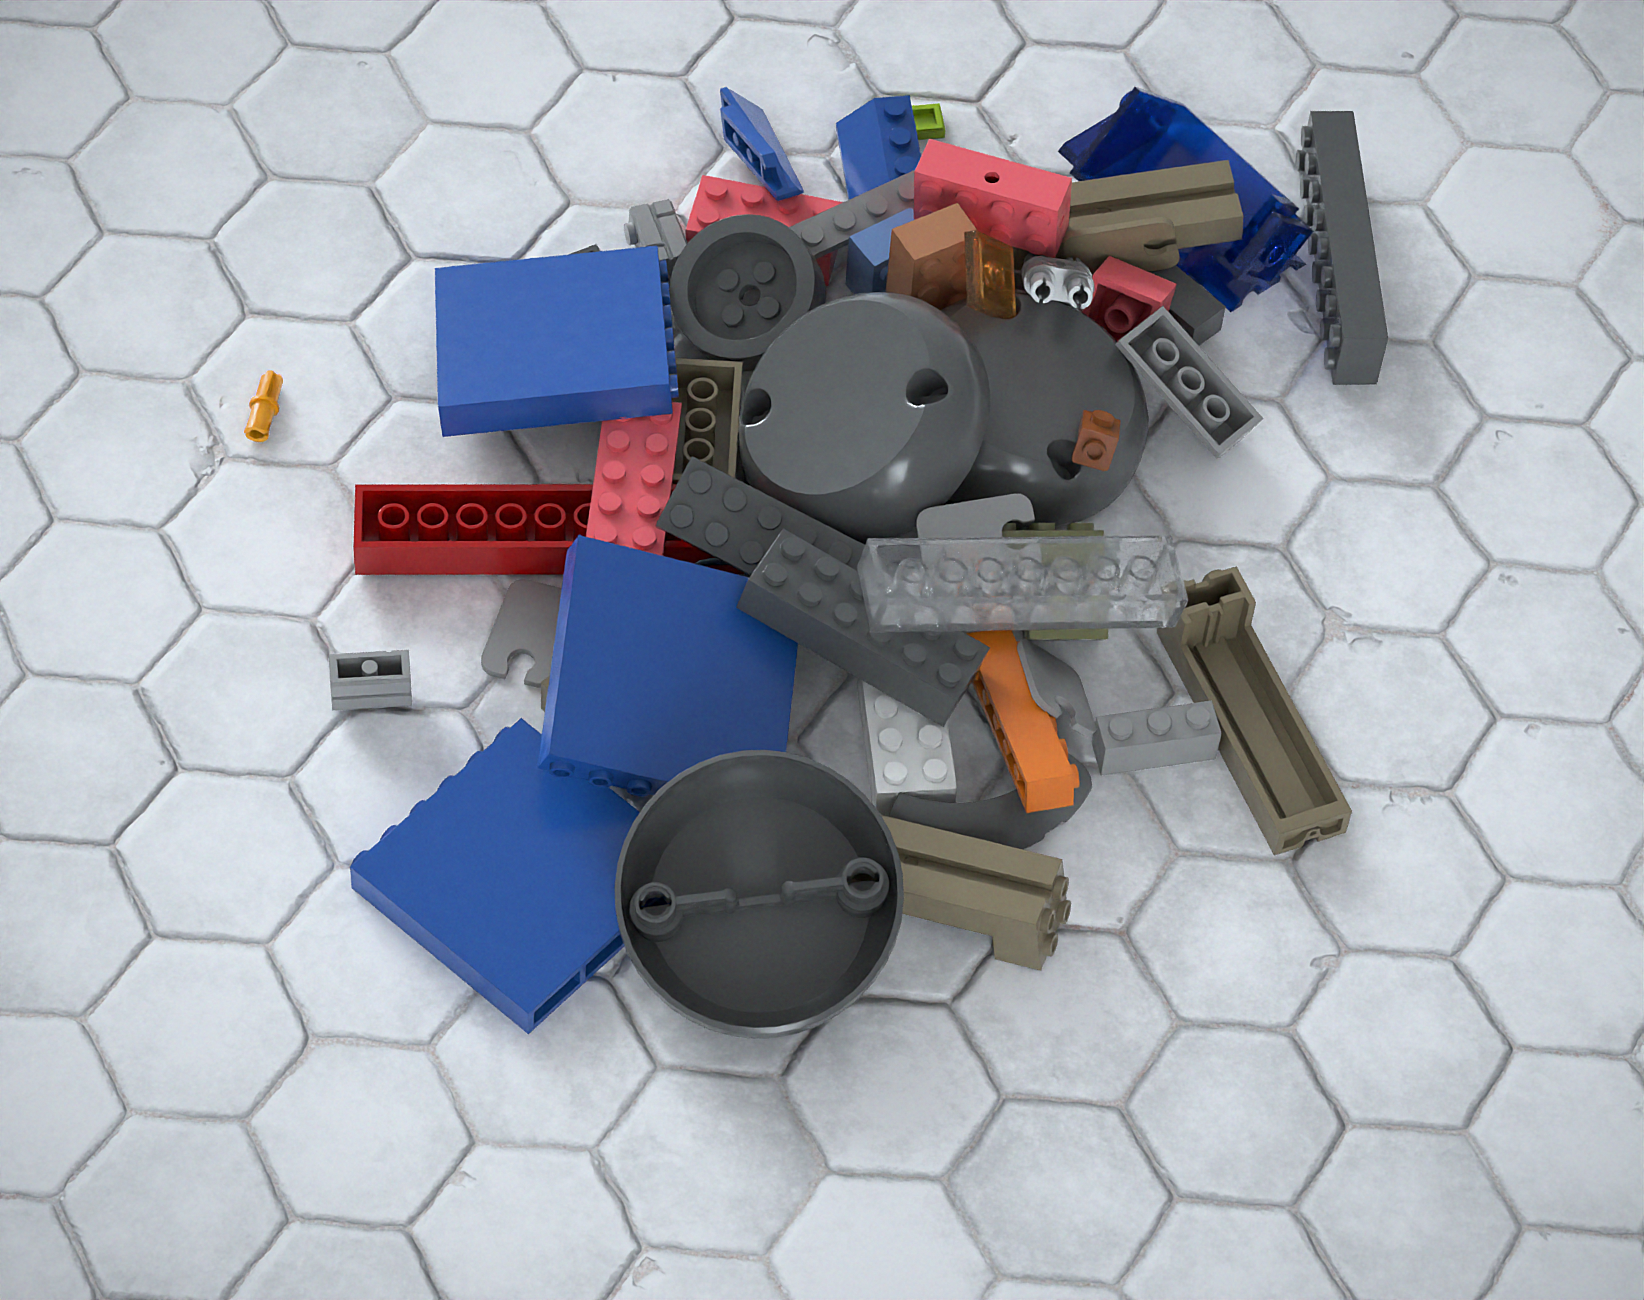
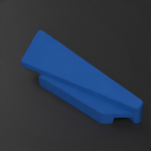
(757, 145)

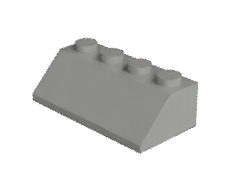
(1189, 382)

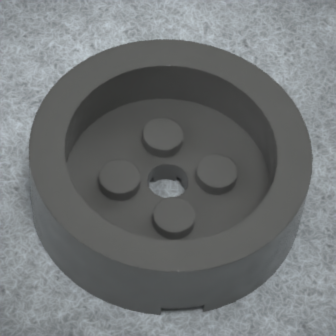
(723, 266)

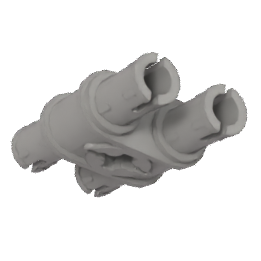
(1058, 280)

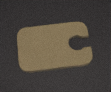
(1124, 242)

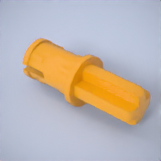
(264, 407)

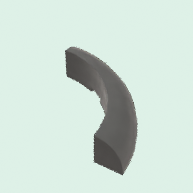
(994, 819)

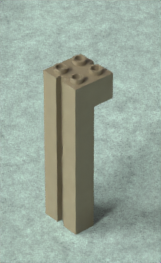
(1194, 197)
(1259, 724)
(982, 889)

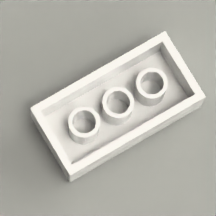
(904, 751)

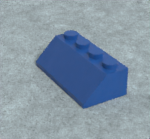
(877, 143)

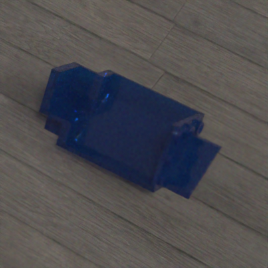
(1163, 134)

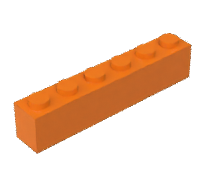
(1021, 728)

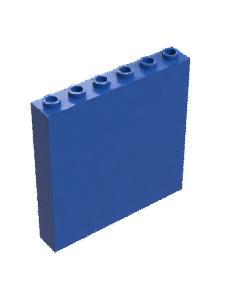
(554, 341)
(658, 670)
(507, 877)

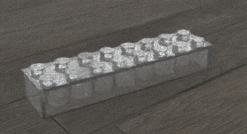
(1021, 583)

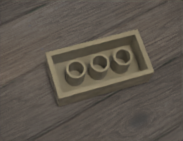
(709, 413)

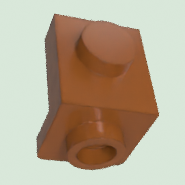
(1096, 439)

